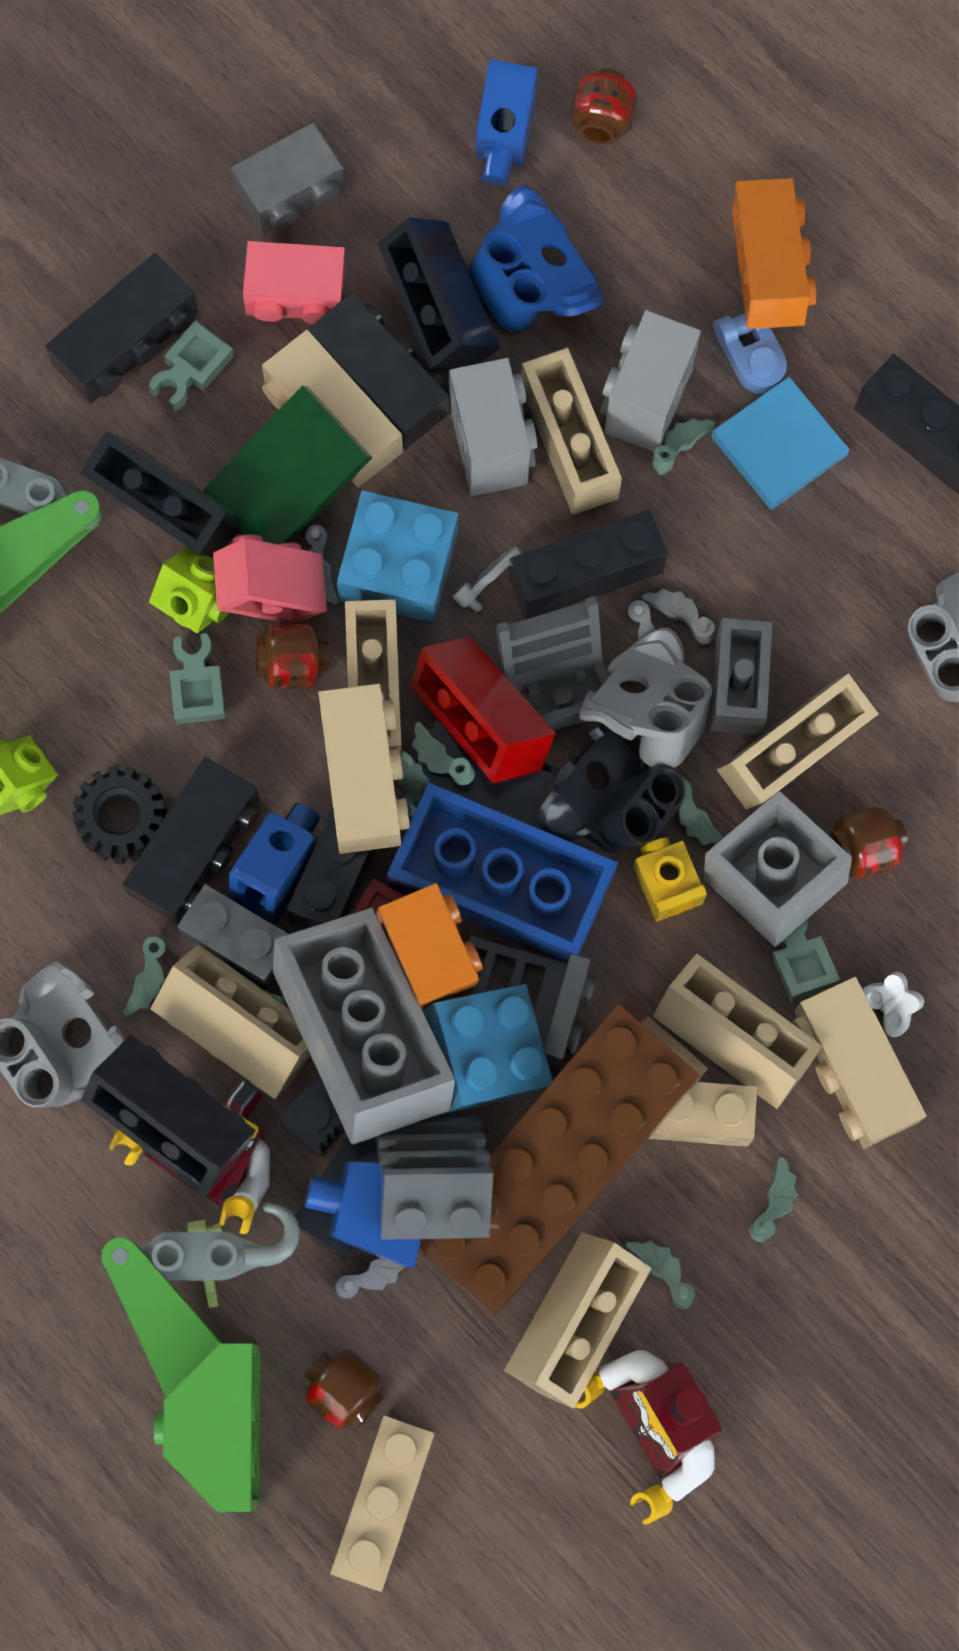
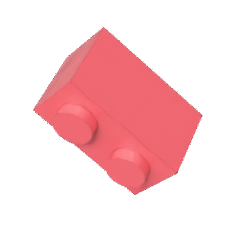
(293, 280)
(269, 580)

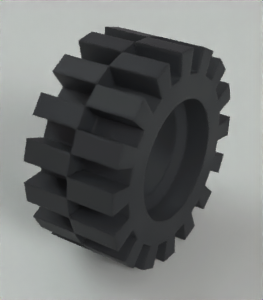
(101, 791)

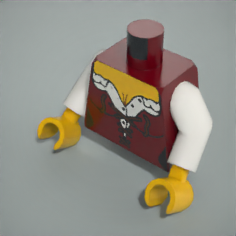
(247, 1181)
(667, 1420)

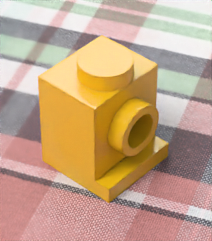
(668, 896)

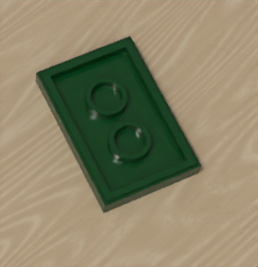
(289, 470)

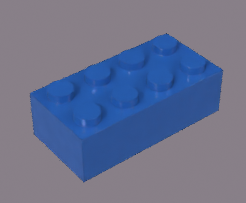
(503, 873)

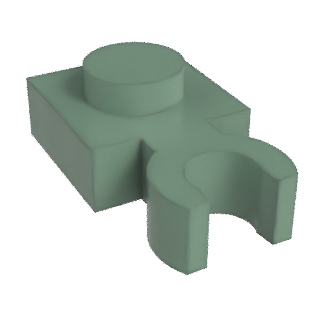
(193, 360)
(197, 688)
(804, 965)

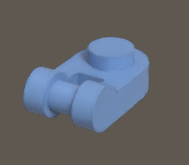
(756, 365)

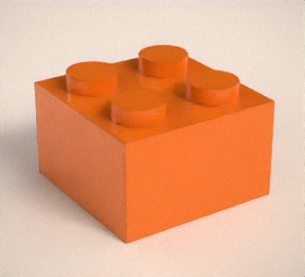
(429, 947)

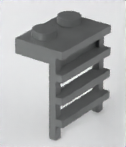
(555, 660)
(559, 995)
(435, 1180)

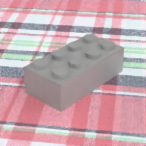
(362, 1025)

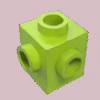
(188, 590)
(23, 775)

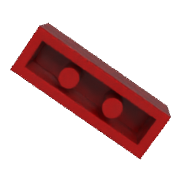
(482, 709)

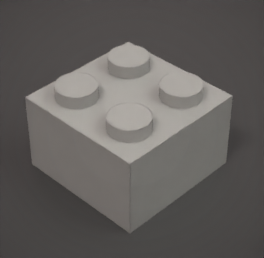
(649, 380)
(491, 426)
(777, 868)

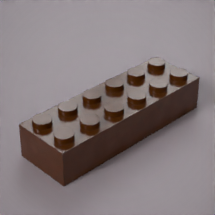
(570, 1151)

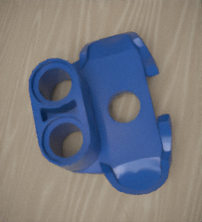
(517, 278)

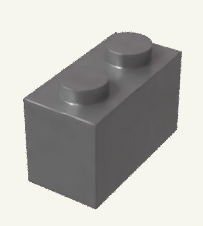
(288, 179)
(741, 676)
(232, 935)

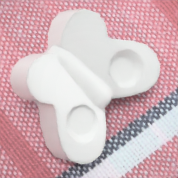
(895, 1002)

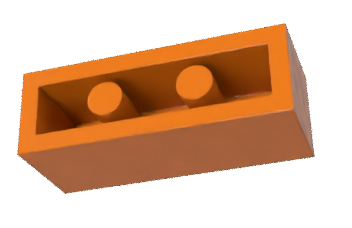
(772, 253)

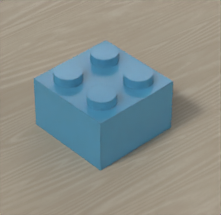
(398, 555)
(490, 1047)

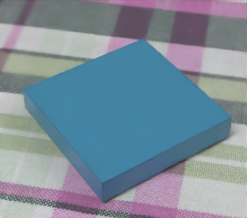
(780, 443)

